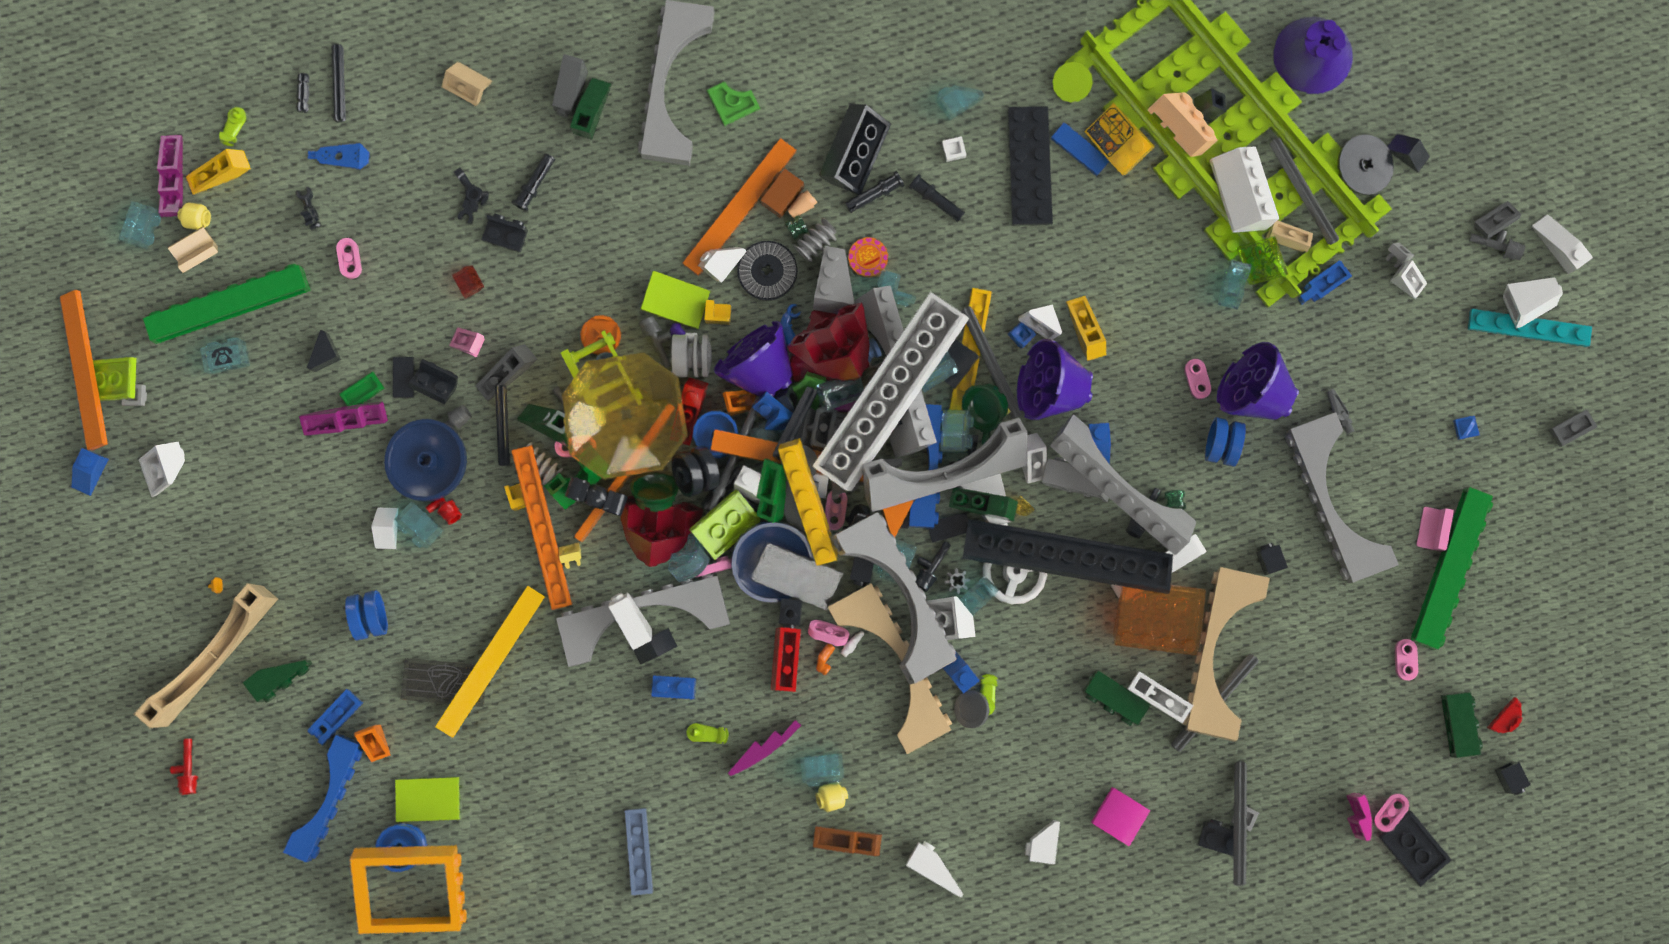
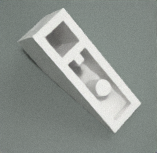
(1562, 244)
(1160, 697)
(929, 864)

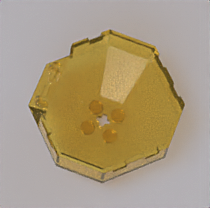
(595, 422)

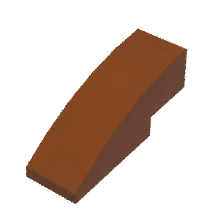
(847, 841)

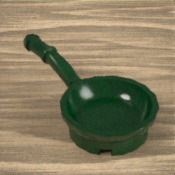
(986, 407)
(654, 491)

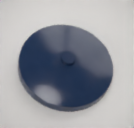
(425, 460)
(749, 550)

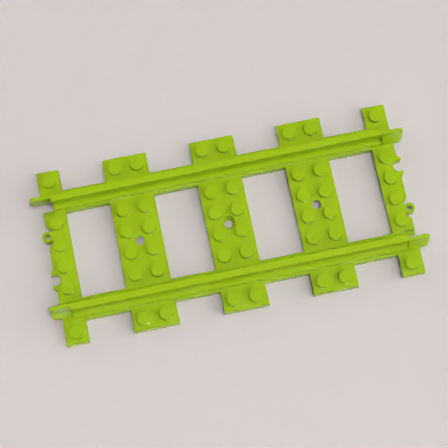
(1261, 108)

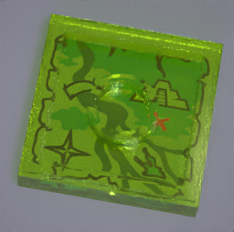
(1264, 259)

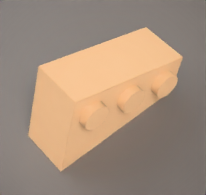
(1185, 122)

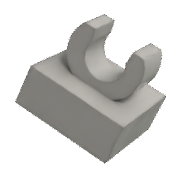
(1400, 252)
(140, 397)

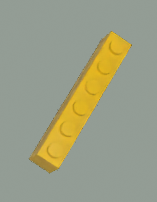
(808, 501)

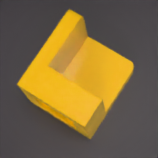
(717, 313)
(515, 497)

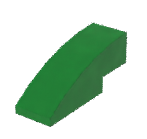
(772, 491)

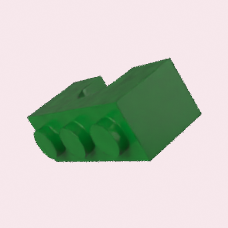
(558, 485)

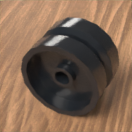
(695, 471)

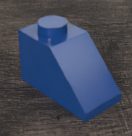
(1101, 437)
(87, 470)
(961, 674)

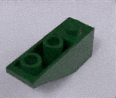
(590, 109)
(546, 421)
(983, 503)
(267, 681)

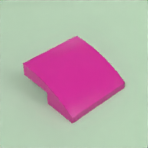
(1120, 816)
(1361, 820)

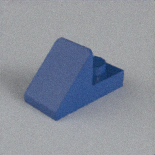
(772, 410)

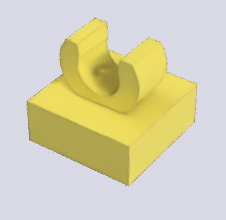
(570, 553)

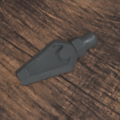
(1341, 410)

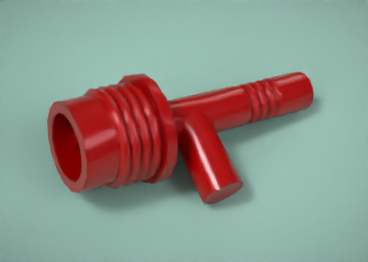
(447, 510)
(186, 783)

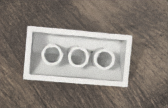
(1244, 190)

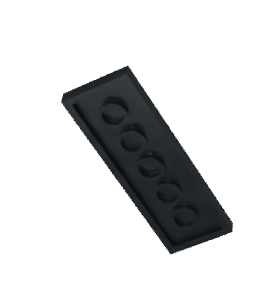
(1030, 166)

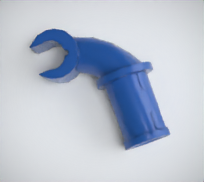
(785, 322)

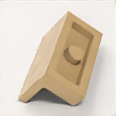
(465, 83)
(1290, 236)
(193, 249)

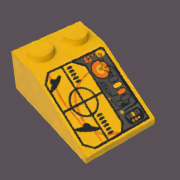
(1119, 139)

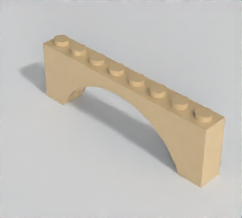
(1230, 594)
(246, 612)
(924, 717)

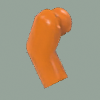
(823, 657)

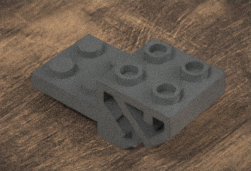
(819, 427)

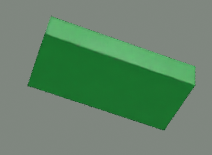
(362, 390)

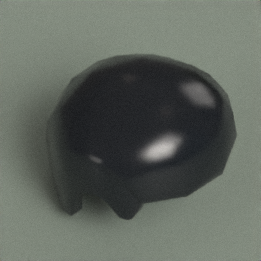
(859, 512)

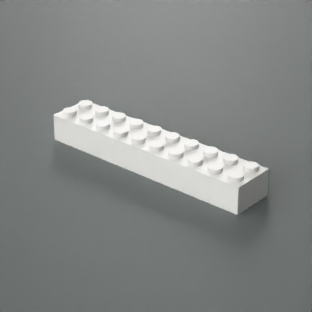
(890, 391)

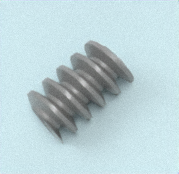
(816, 240)
(546, 470)

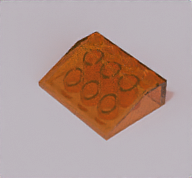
(1160, 620)

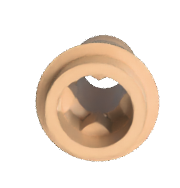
(802, 204)

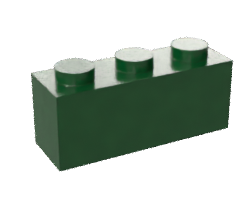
(1116, 698)
(1461, 724)

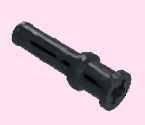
(883, 187)
(531, 192)
(929, 193)

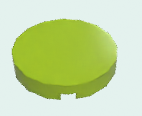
(1072, 82)

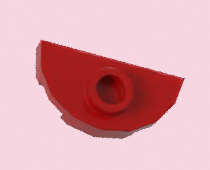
(1508, 718)

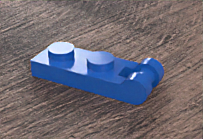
(335, 716)

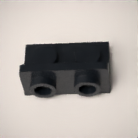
(505, 233)
(434, 382)
(1217, 837)

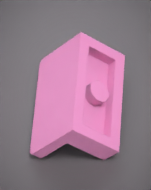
(1434, 528)

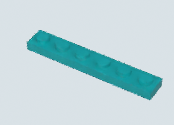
(1536, 329)

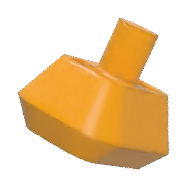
(216, 585)

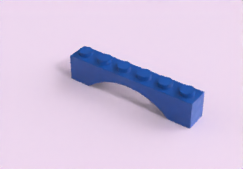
(923, 509)
(341, 757)

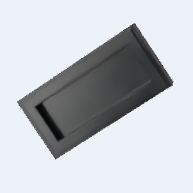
(402, 374)
(949, 527)

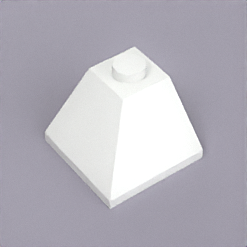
(161, 466)
(953, 617)

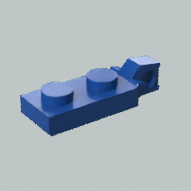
(1325, 282)

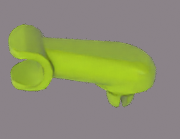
(234, 123)
(988, 690)
(703, 733)

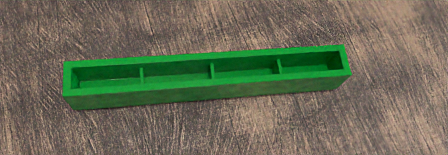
(226, 304)
(1451, 569)

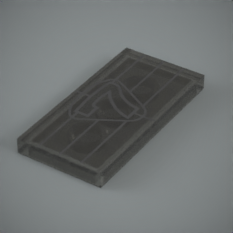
(796, 576)
(435, 681)

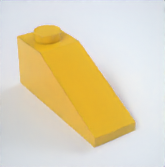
(218, 170)
(1087, 328)

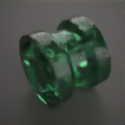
(796, 227)
(1175, 499)

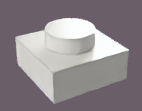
(954, 149)

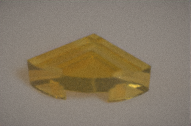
(1023, 507)

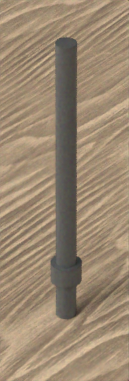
(720, 490)

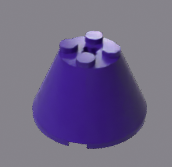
(1313, 55)
(759, 361)
(1052, 382)
(1258, 385)

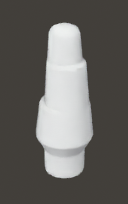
(850, 646)

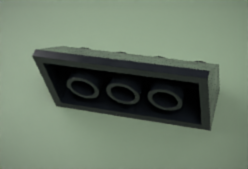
(855, 148)

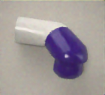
(677, 330)

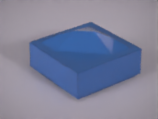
(1021, 334)
(1466, 427)

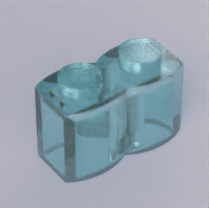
(955, 431)

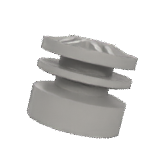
(691, 355)

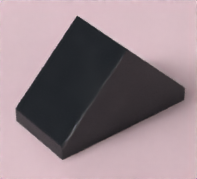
(1409, 151)
(323, 353)
(660, 644)

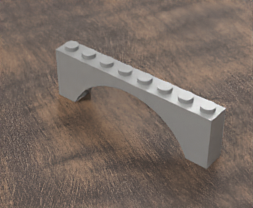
(679, 27)
(886, 326)
(1312, 447)
(1002, 452)
(1166, 524)
(583, 629)
(927, 646)

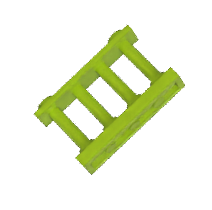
(572, 358)

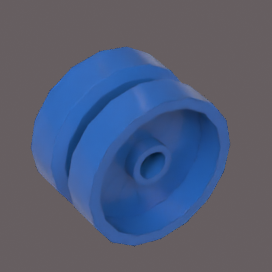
(707, 424)
(1225, 442)
(366, 615)
(403, 834)

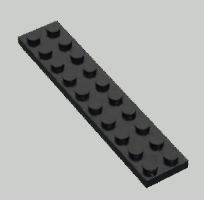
(1068, 556)

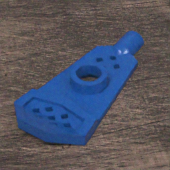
(348, 155)

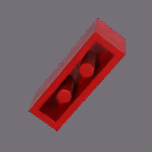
(785, 659)

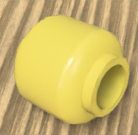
(194, 216)
(831, 797)

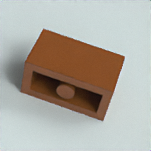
(781, 193)

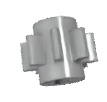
(951, 581)

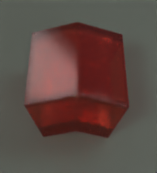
(468, 281)

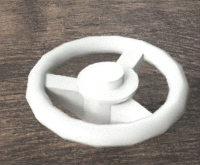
(1013, 577)

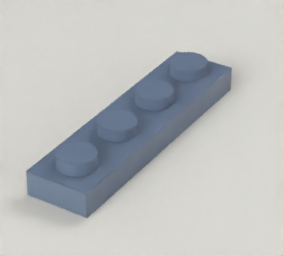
(639, 851)

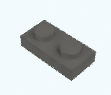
(1497, 219)
(1573, 428)

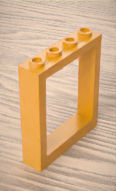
(408, 856)

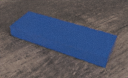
(1080, 149)

